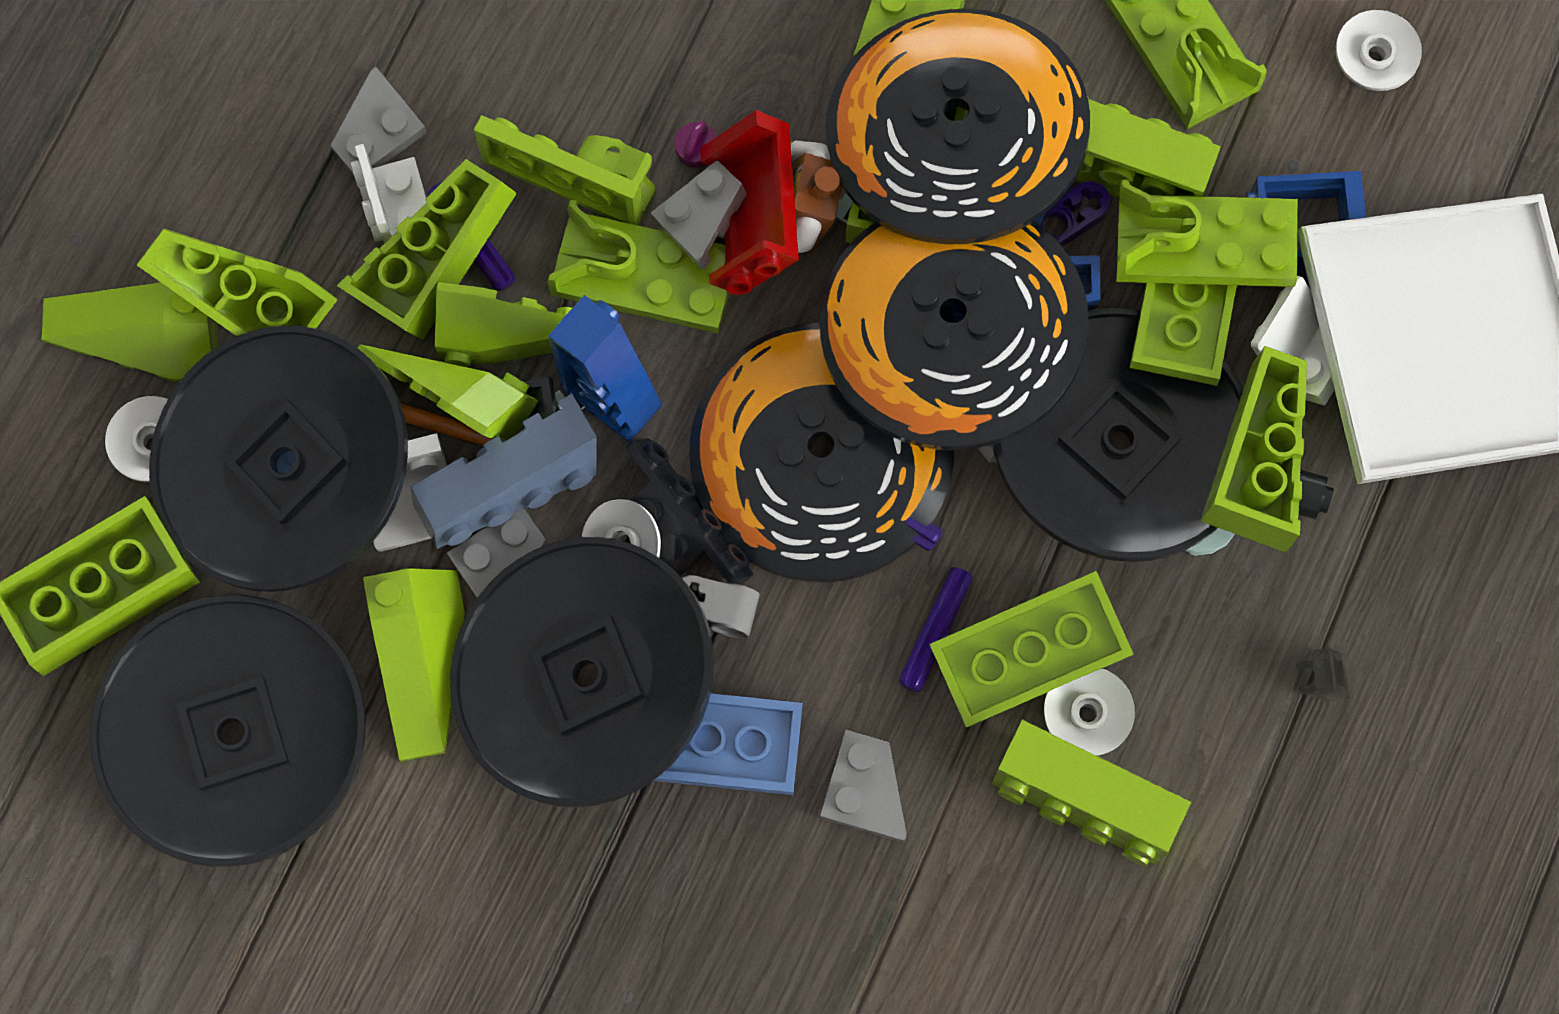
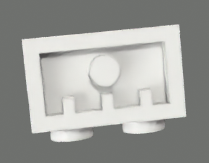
(388, 192)
(1295, 330)
(404, 524)

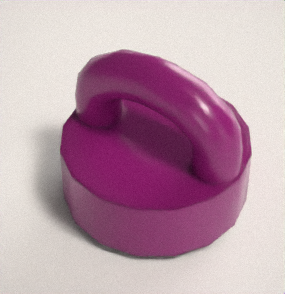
(690, 140)

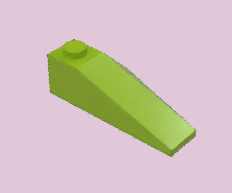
(233, 286)
(132, 326)
(485, 330)
(472, 396)
(415, 634)

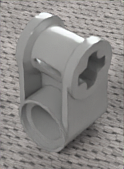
(726, 606)

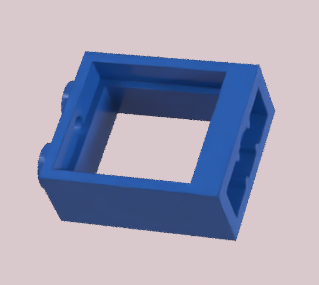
(1341, 185)

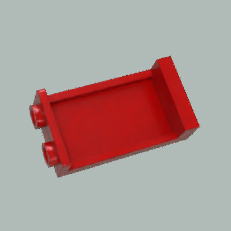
(764, 227)

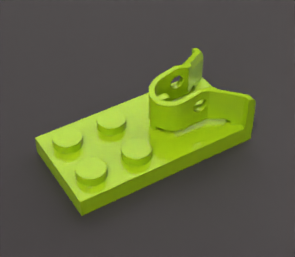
(1189, 55)
(595, 177)
(1206, 239)
(636, 272)
(1183, 330)
(1031, 649)

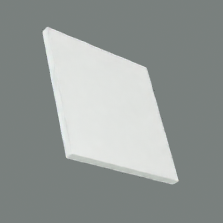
(1440, 334)

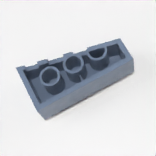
(508, 476)

